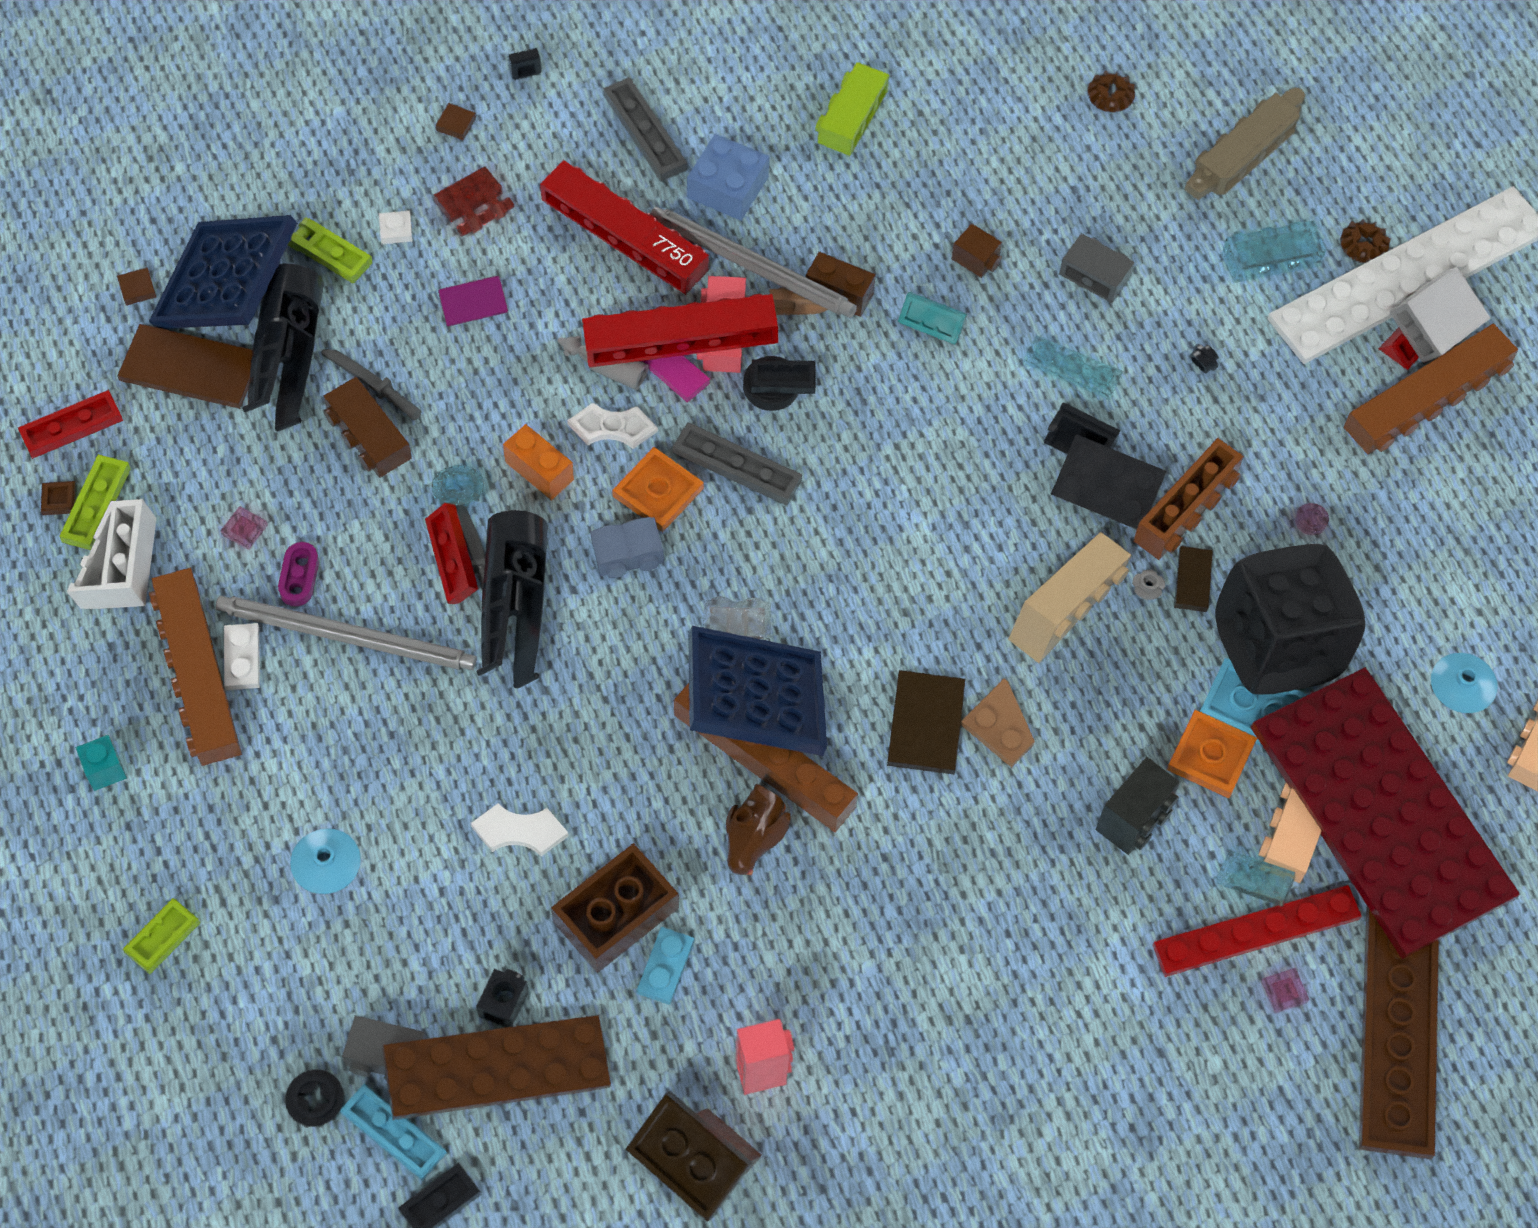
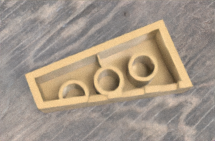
(1069, 596)

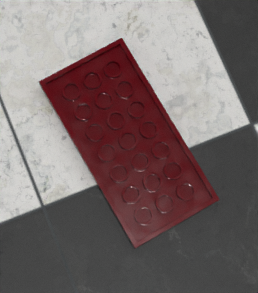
(1385, 812)

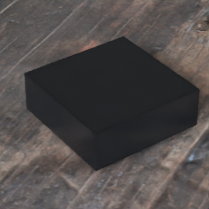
(524, 64)

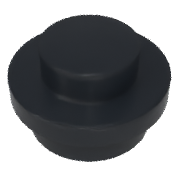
(1204, 358)

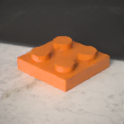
(658, 488)
(1211, 753)

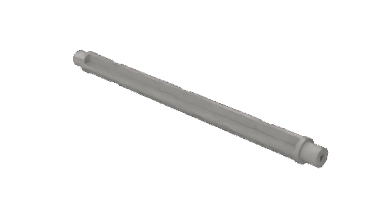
(755, 262)
(346, 632)

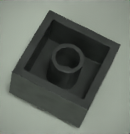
(1138, 806)

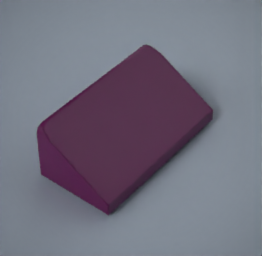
(472, 301)

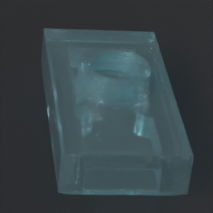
(1256, 878)

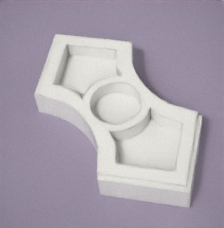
(599, 424)
(503, 828)

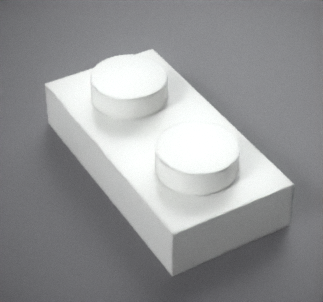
(241, 656)

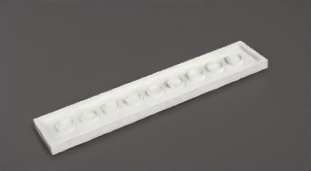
(1368, 293)

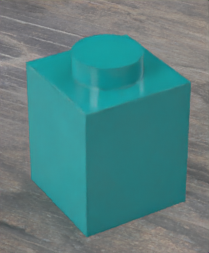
(101, 762)

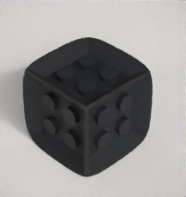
(1289, 618)

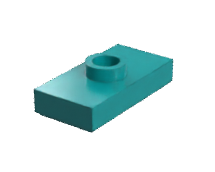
(932, 318)

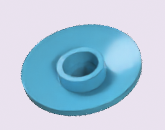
(1458, 693)
(328, 875)

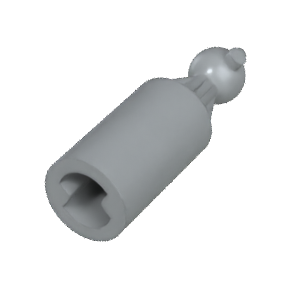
(628, 374)

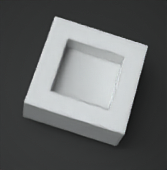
(395, 227)

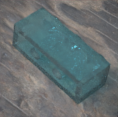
(1273, 251)

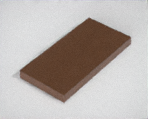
(187, 366)

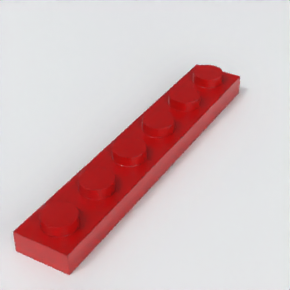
(1256, 931)

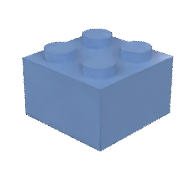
(728, 177)

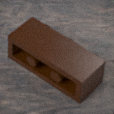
(366, 428)

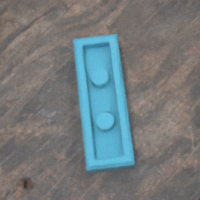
(397, 1137)

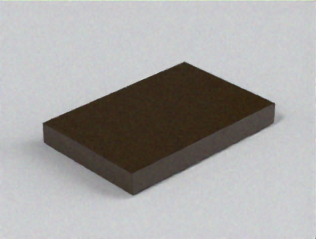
(926, 722)
(689, 1156)

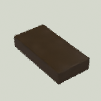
(1193, 579)

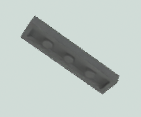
(645, 129)
(737, 463)

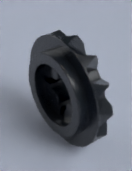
(305, 1085)

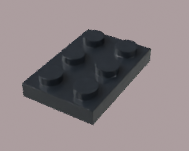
(1108, 482)

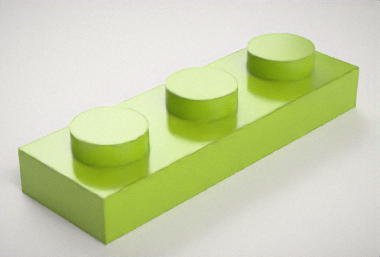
(99, 489)

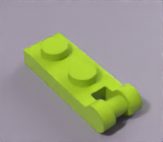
(330, 250)

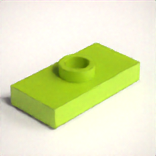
(161, 936)

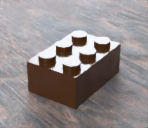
(615, 907)

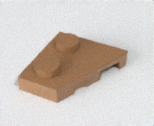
(1000, 725)

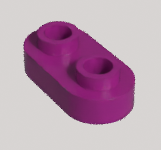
(297, 575)

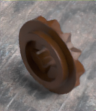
(1120, 100)
(1363, 251)

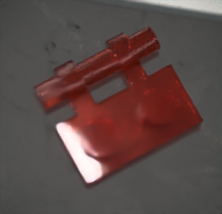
(470, 193)

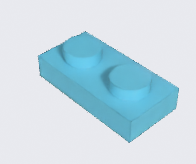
(665, 965)

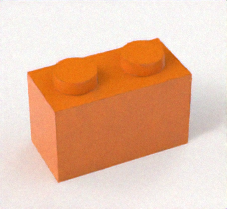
(538, 462)

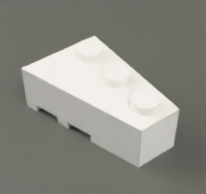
(120, 559)

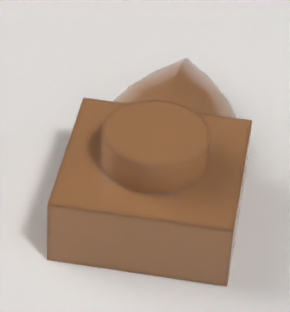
(790, 303)

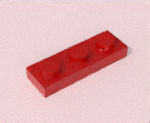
(70, 424)
(451, 553)

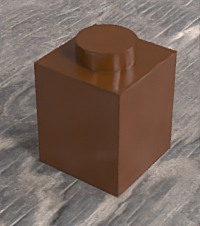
(977, 251)

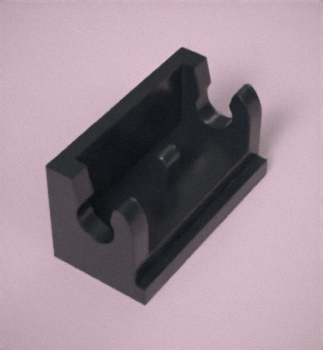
(1073, 421)

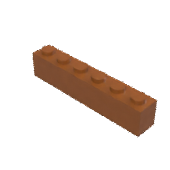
(1431, 389)
(195, 666)
(787, 772)

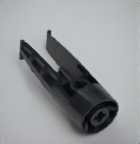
(287, 336)
(513, 587)

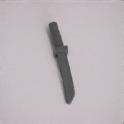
(382, 388)
(473, 542)

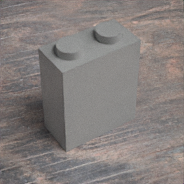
(1440, 315)

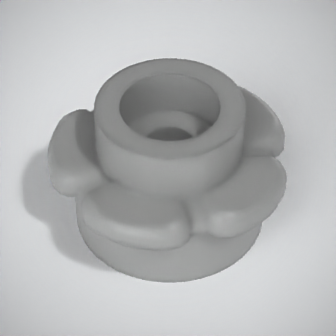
(1148, 592)

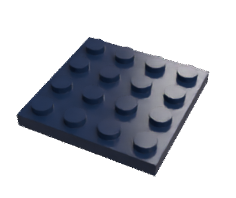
(223, 272)
(756, 691)

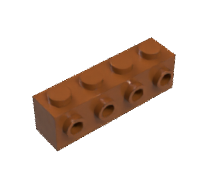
(1188, 498)

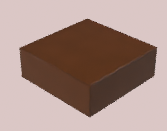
(455, 121)
(136, 286)
(58, 497)

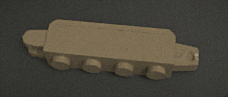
(1246, 144)

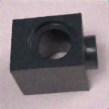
(502, 1012)

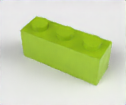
(852, 108)

